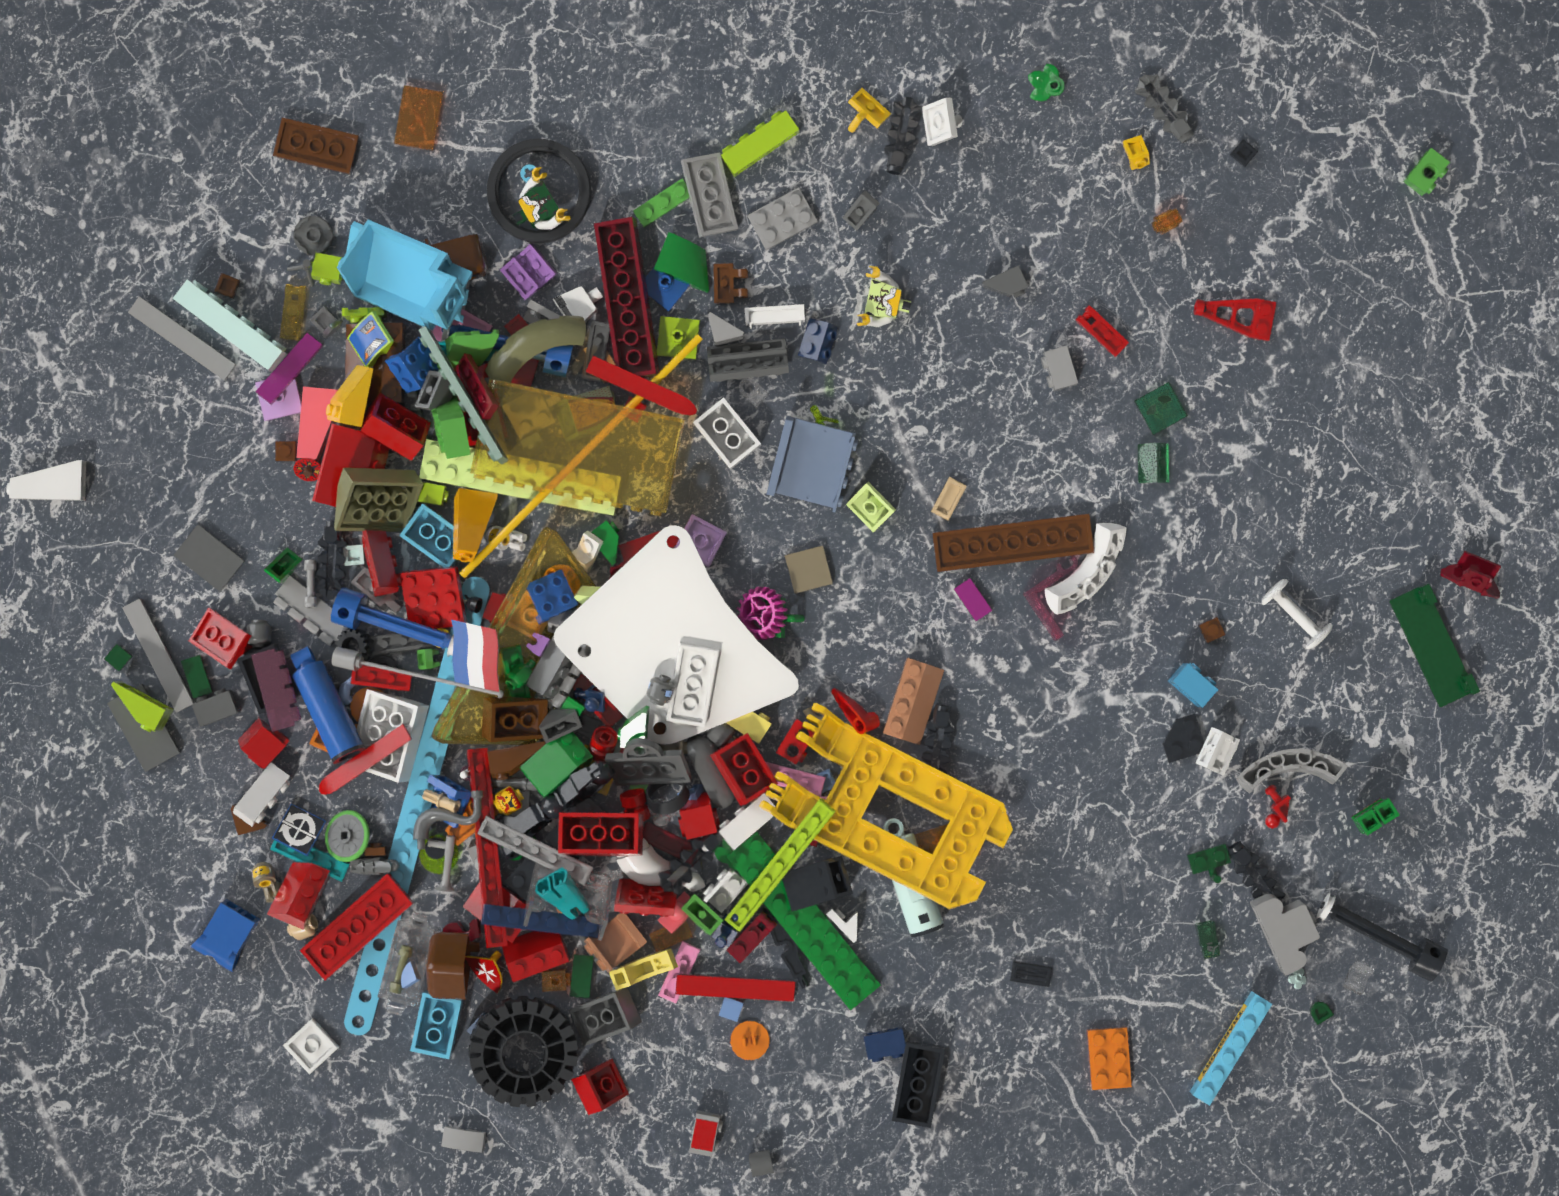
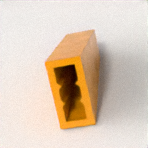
(471, 518)

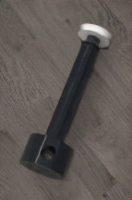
(1425, 958)

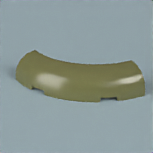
(532, 341)

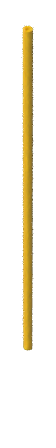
(542, 495)

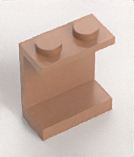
(618, 943)

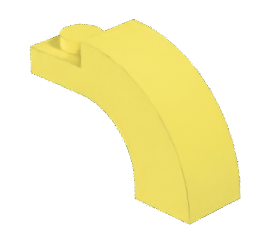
(643, 968)

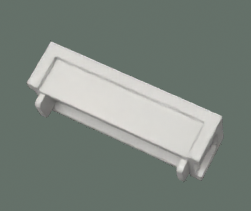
(774, 315)

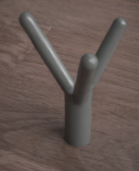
(306, 267)

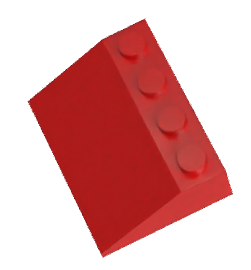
(346, 450)

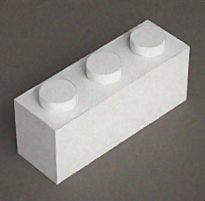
(262, 795)
(745, 823)

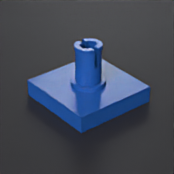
(665, 289)

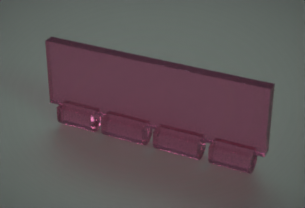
(272, 686)

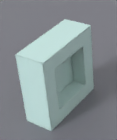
(354, 555)

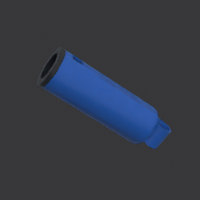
(326, 707)

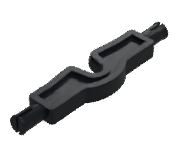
(790, 956)

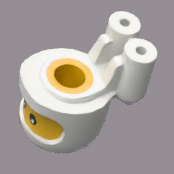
(513, 540)

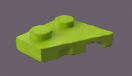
(357, 315)

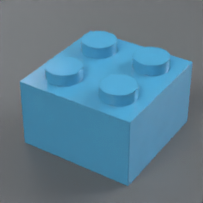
(1193, 685)

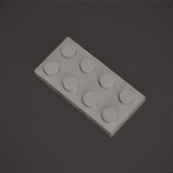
(709, 194)

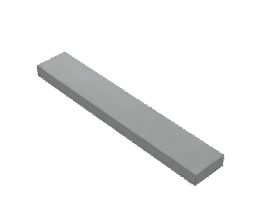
(182, 338)
(158, 655)
(534, 849)

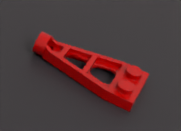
(1261, 321)

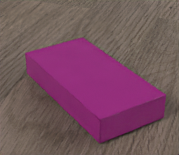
(972, 599)

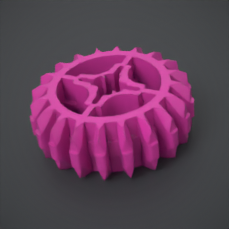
(771, 616)

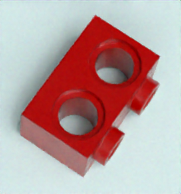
(790, 739)

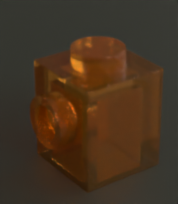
(555, 980)

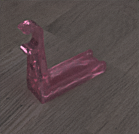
(1037, 605)

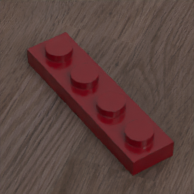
(477, 386)

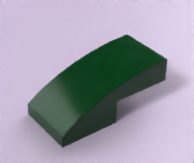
(581, 976)

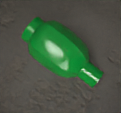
(520, 674)

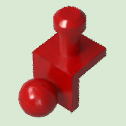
(1280, 808)

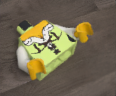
(882, 300)

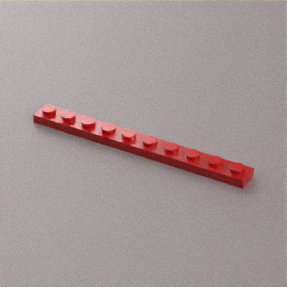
(486, 850)

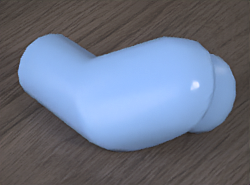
(344, 691)

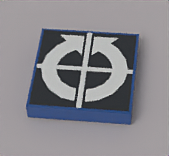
(299, 830)

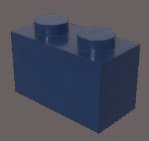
(884, 1044)

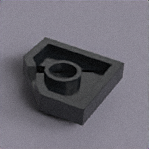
(1183, 739)

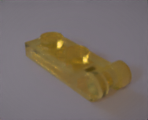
(293, 313)

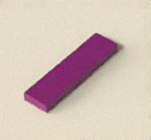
(289, 369)

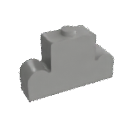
(1285, 930)

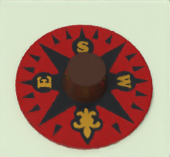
(307, 469)

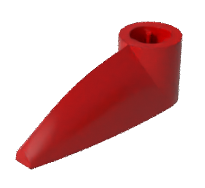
(858, 717)

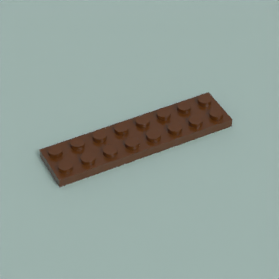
(1013, 542)

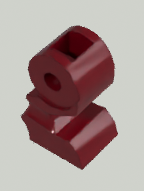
(457, 927)

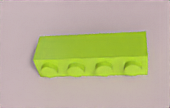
(759, 143)

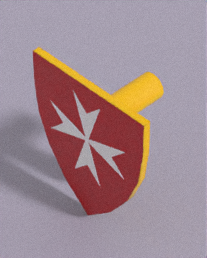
(487, 970)

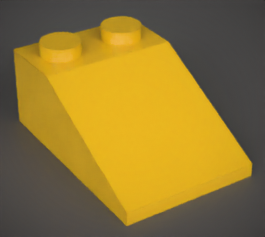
(351, 398)

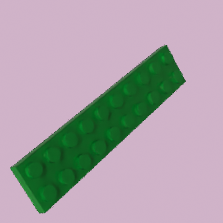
(808, 929)

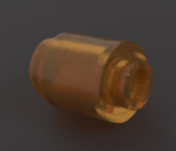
(1166, 221)

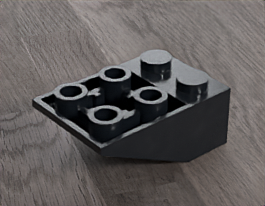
(817, 883)

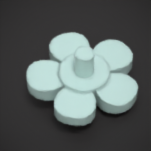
(1297, 978)

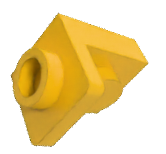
(1136, 152)

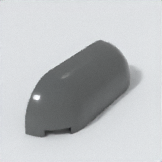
(711, 778)

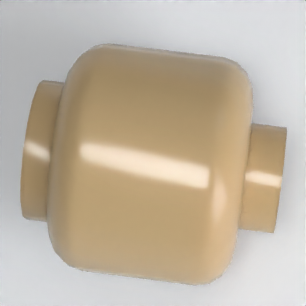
(309, 930)

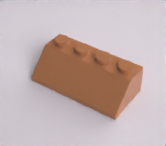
(913, 701)

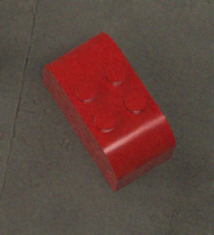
(600, 834)

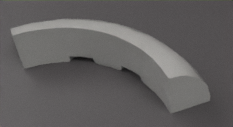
(1291, 761)

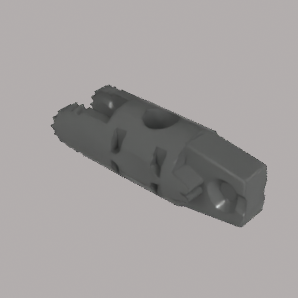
(373, 866)

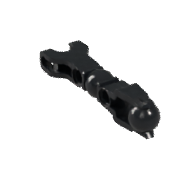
(577, 788)

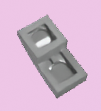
(463, 1139)

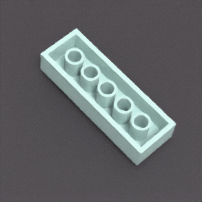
(228, 324)

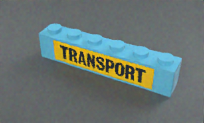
(1230, 1048)

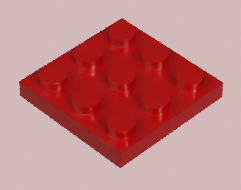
(433, 596)
(643, 899)

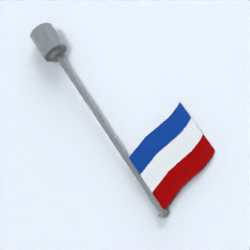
(473, 659)

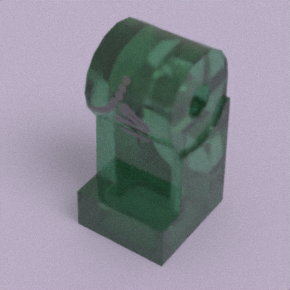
(1207, 939)

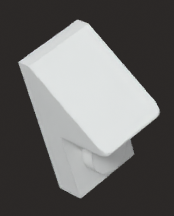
(587, 550)
(849, 926)

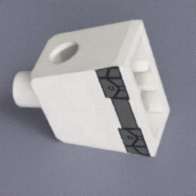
(578, 302)

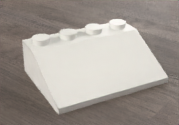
(380, 716)

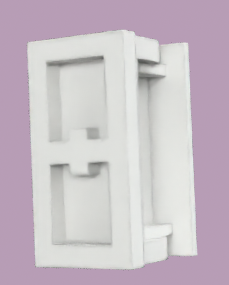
(1217, 751)

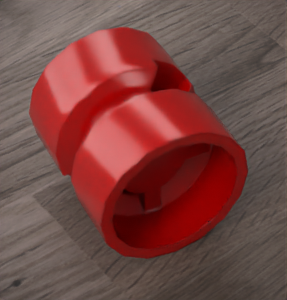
(602, 742)
(634, 802)

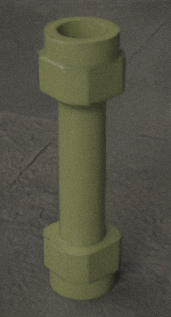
(405, 952)

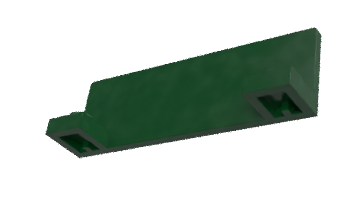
(1432, 645)

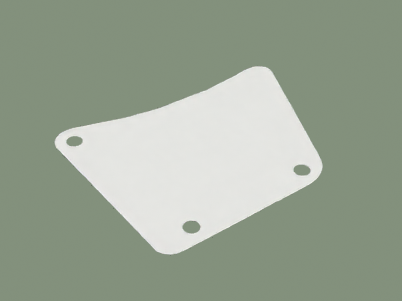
(637, 630)

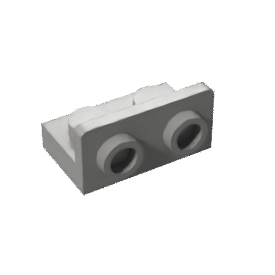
(538, 312)

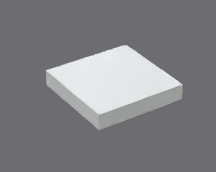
(311, 1046)

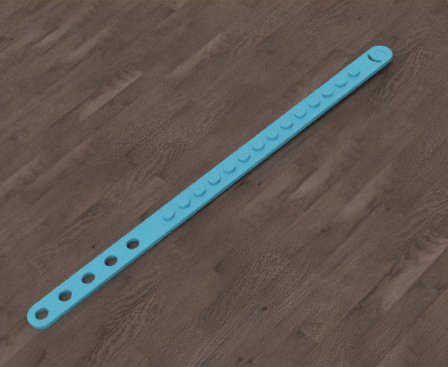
(404, 849)

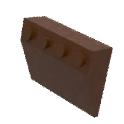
(382, 378)

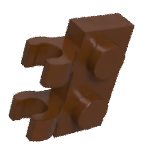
(724, 283)

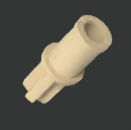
(441, 800)

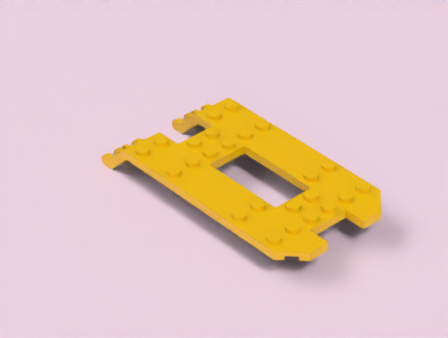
(872, 763)

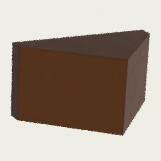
(243, 828)

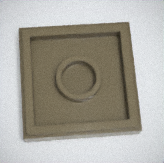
(808, 569)

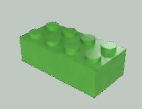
(451, 429)

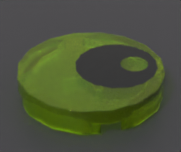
(433, 858)

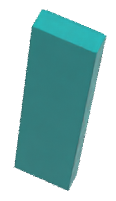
(318, 857)

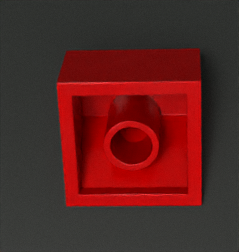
(600, 1087)

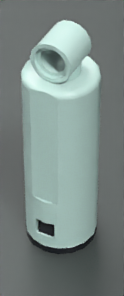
(920, 912)

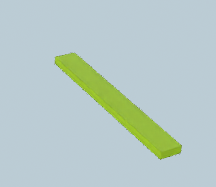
(781, 864)

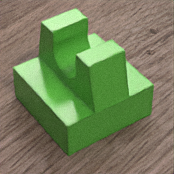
(425, 659)

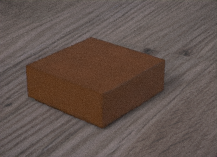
(227, 285)

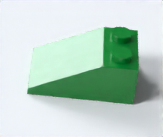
(556, 762)

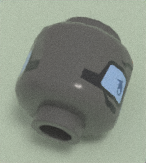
(660, 690)

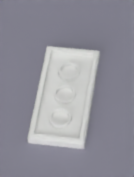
(693, 684)

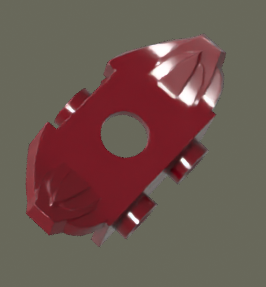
(1474, 574)

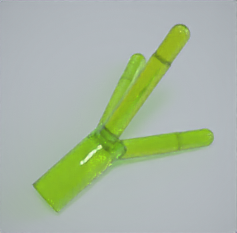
(819, 418)

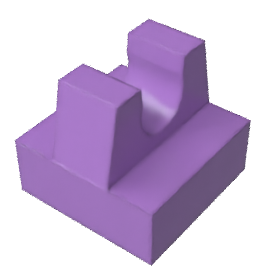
(540, 647)

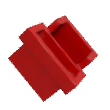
(261, 743)
(698, 818)

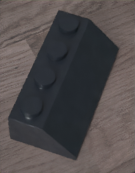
(918, 1084)

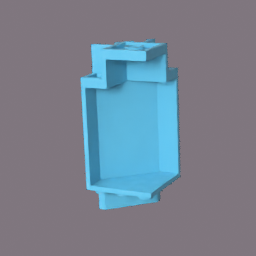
(404, 276)

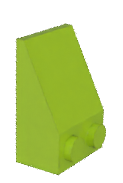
(145, 709)

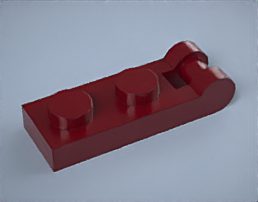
(751, 937)

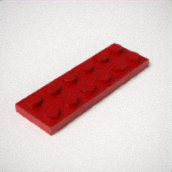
(357, 926)

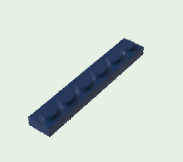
(538, 921)

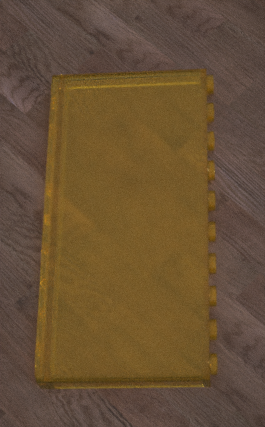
(581, 448)

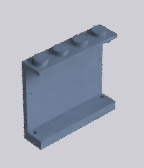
(812, 462)

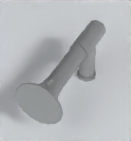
(448, 845)

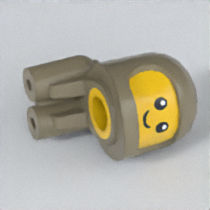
(264, 877)

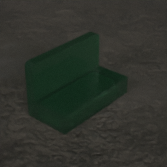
(1153, 463)

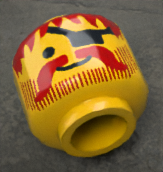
(508, 800)

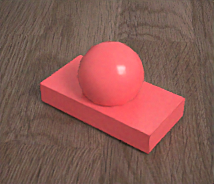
(672, 923)

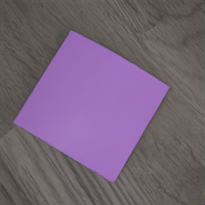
(528, 271)

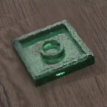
(1160, 408)

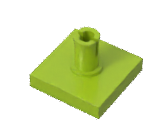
(675, 335)

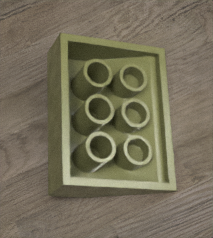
(376, 499)

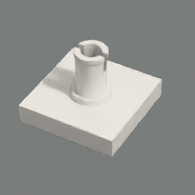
(940, 121)

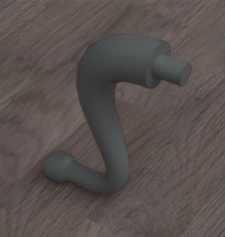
(429, 816)

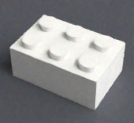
(727, 433)

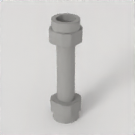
(310, 566)

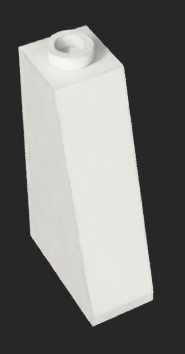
(53, 483)

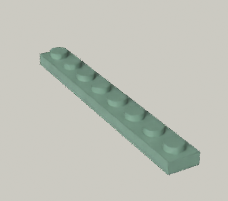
(466, 403)

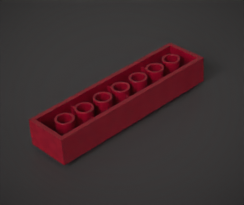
(626, 296)

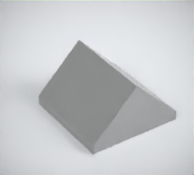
(723, 331)

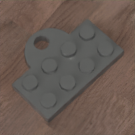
(648, 765)

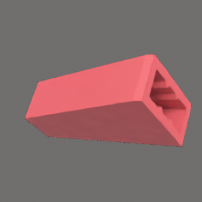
(314, 425)

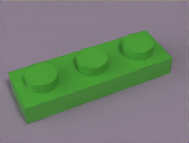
(662, 203)

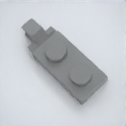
(364, 585)

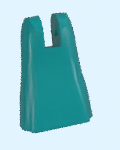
(562, 893)

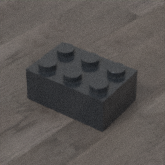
(249, 673)

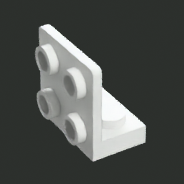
(725, 890)

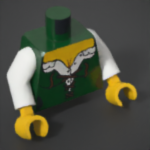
(539, 205)

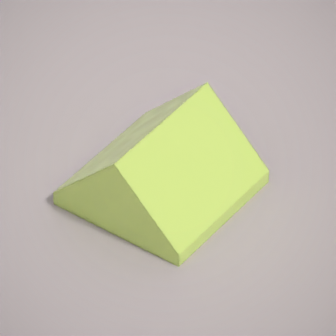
(870, 506)

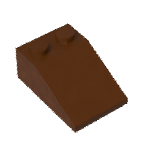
(513, 718)

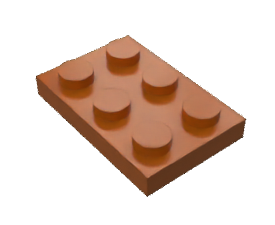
(1109, 1058)

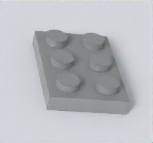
(782, 219)

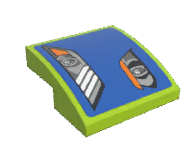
(370, 339)

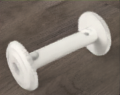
(1297, 614)

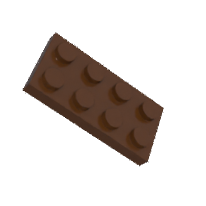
(316, 146)

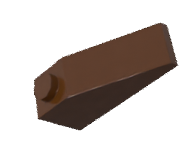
(508, 760)

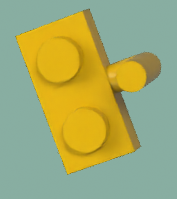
(868, 108)

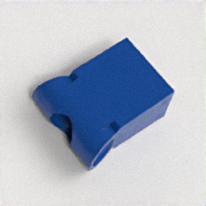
(226, 934)

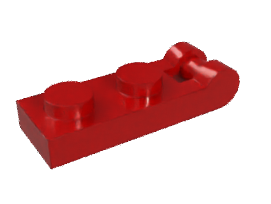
(1102, 331)

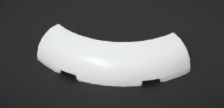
(1091, 573)

